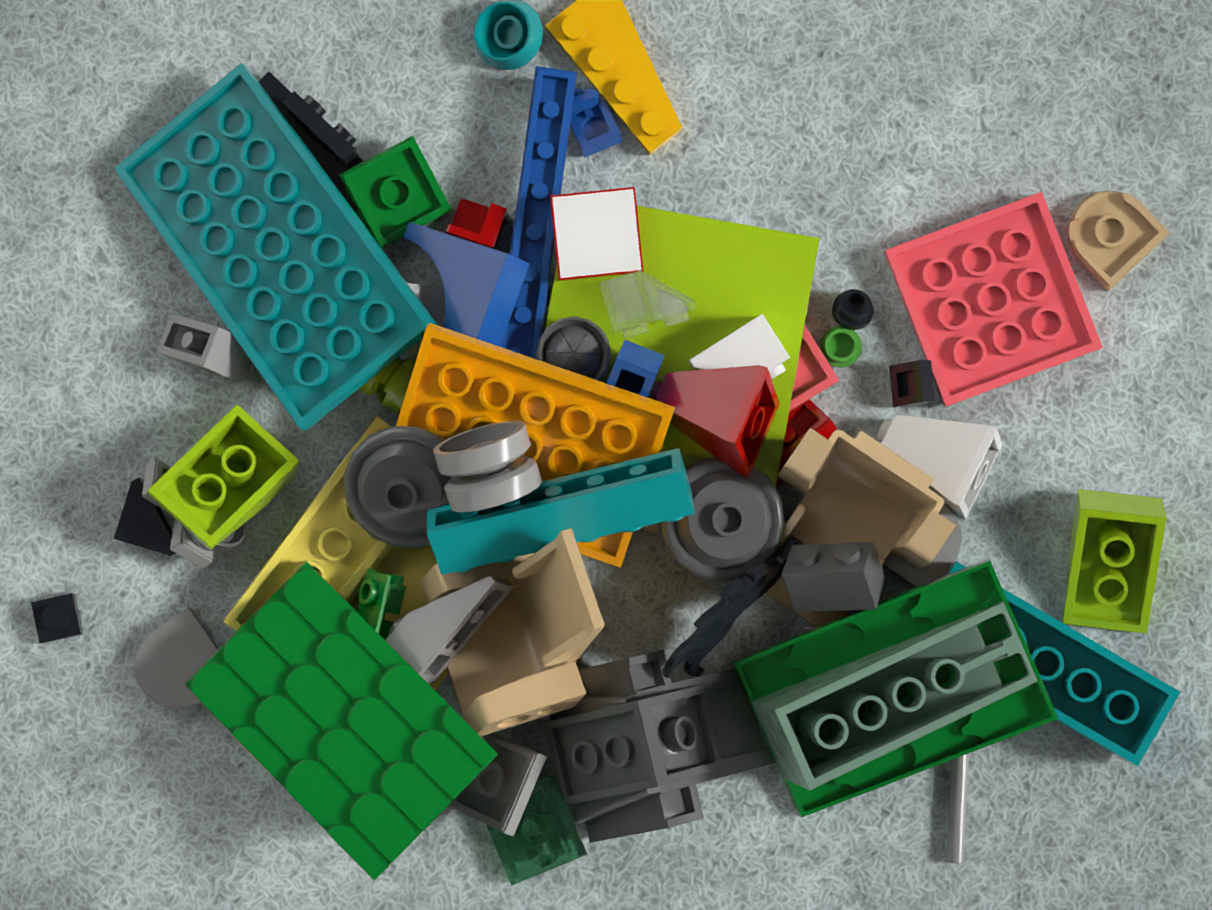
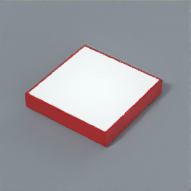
(596, 233)

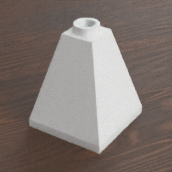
(948, 451)

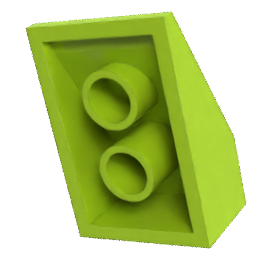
(225, 478)
(1113, 560)

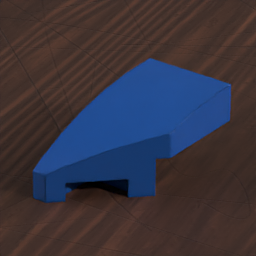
(593, 122)

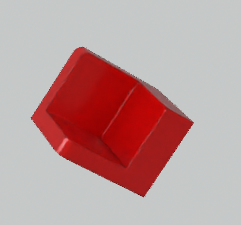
(478, 223)

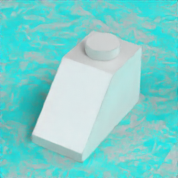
(747, 346)

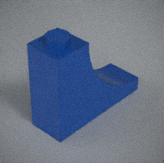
(476, 280)

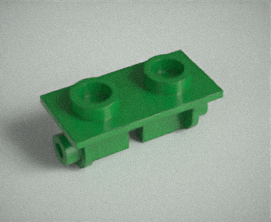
(380, 595)

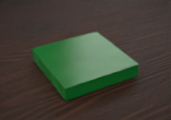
(395, 190)

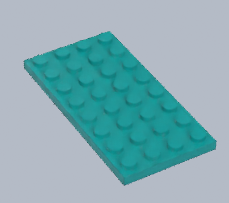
(274, 247)

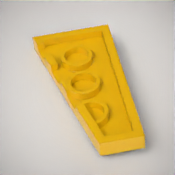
(614, 61)

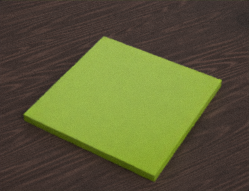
(732, 277)

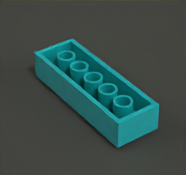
(1092, 686)

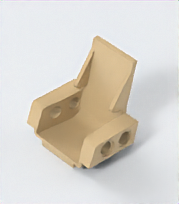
(859, 495)
(533, 642)

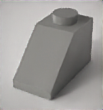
(204, 348)

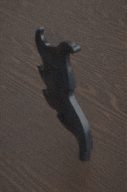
(720, 617)

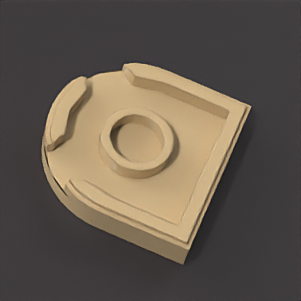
(1112, 235)

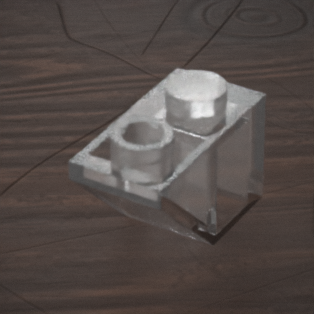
(641, 300)

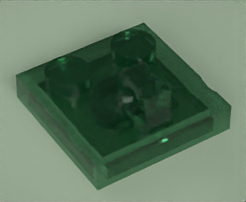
(543, 836)

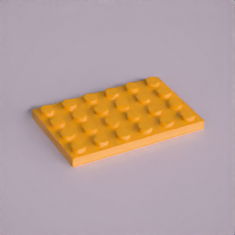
(568, 416)

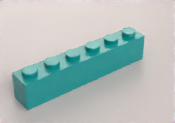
(589, 502)

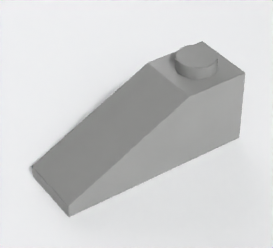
(439, 630)

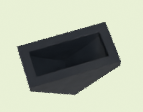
(144, 522)

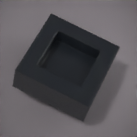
(912, 383)
(57, 618)

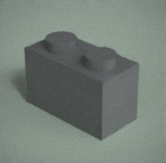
(834, 576)

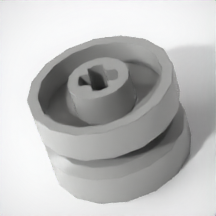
(487, 466)

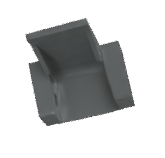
(644, 743)

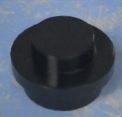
(853, 309)

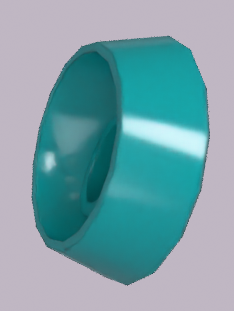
(508, 22)

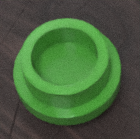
(840, 346)

